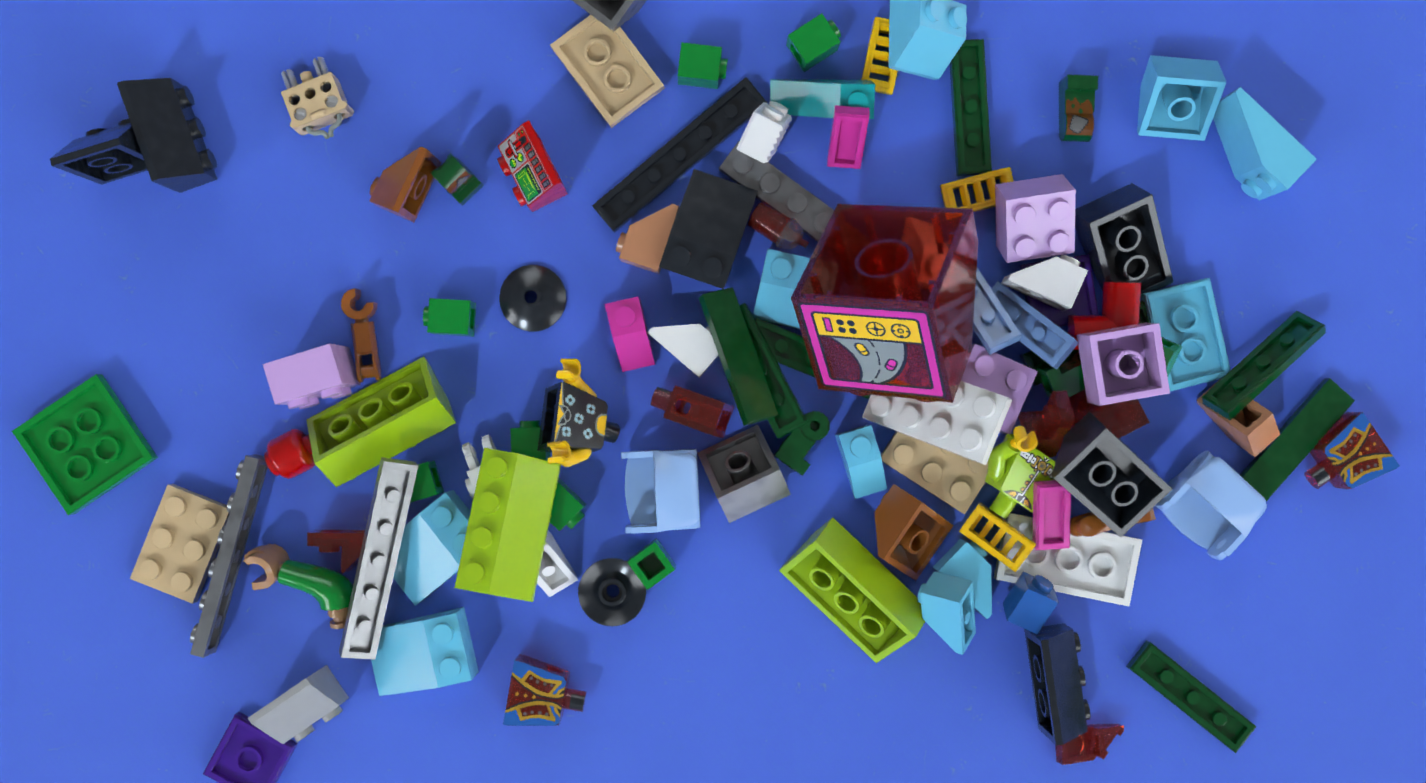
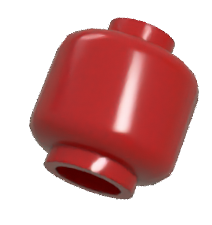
(289, 454)

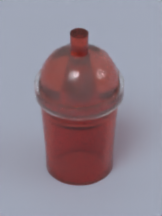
(777, 227)

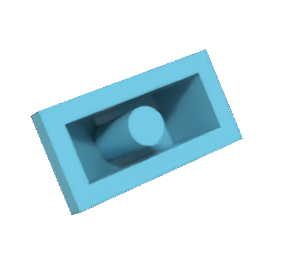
(862, 460)
(968, 562)
(949, 609)

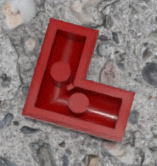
(1119, 309)

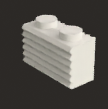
(765, 131)

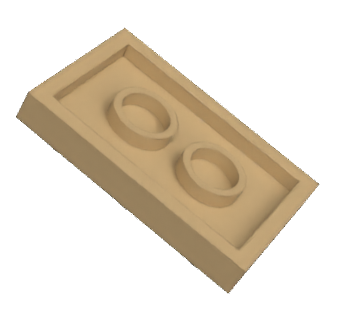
(607, 69)
(938, 471)
(181, 543)

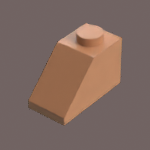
(647, 239)
(1250, 429)

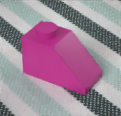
(630, 333)

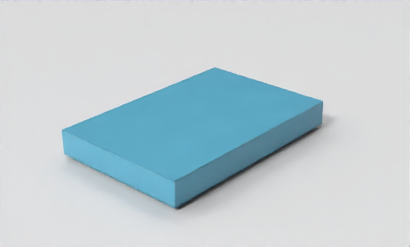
(1190, 319)

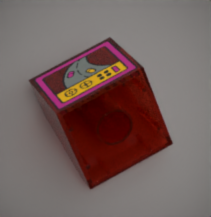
(891, 301)

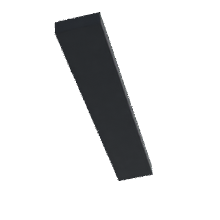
(679, 155)

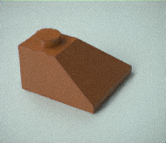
(405, 184)
(908, 531)

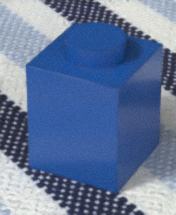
(1030, 602)

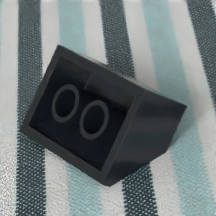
(168, 133)
(1107, 475)
(1057, 682)

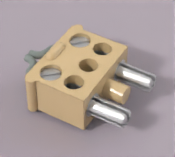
(315, 101)

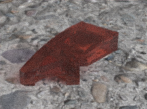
(1088, 745)

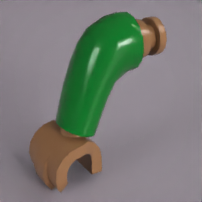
(325, 585)

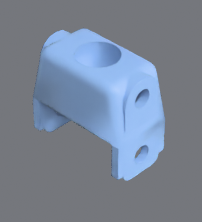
(661, 490)
(1212, 505)

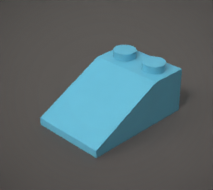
(1258, 147)
(432, 547)
(425, 653)

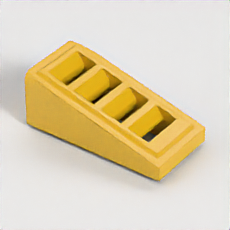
(879, 25)
(1003, 175)
(967, 530)

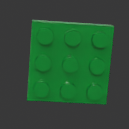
(85, 444)

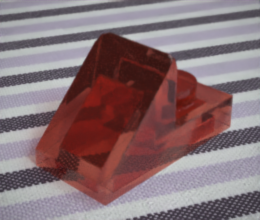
(1050, 423)
(332, 540)

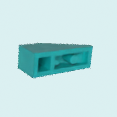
(820, 96)

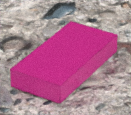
(848, 137)
(1051, 515)

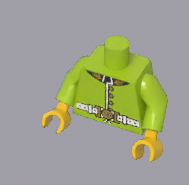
(1014, 469)

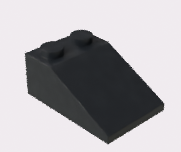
(102, 154)
(708, 229)
(1124, 239)

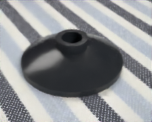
(549, 302)
(599, 604)

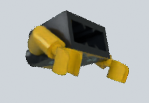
(573, 418)

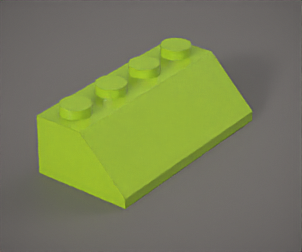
(379, 422)
(508, 525)
(855, 591)

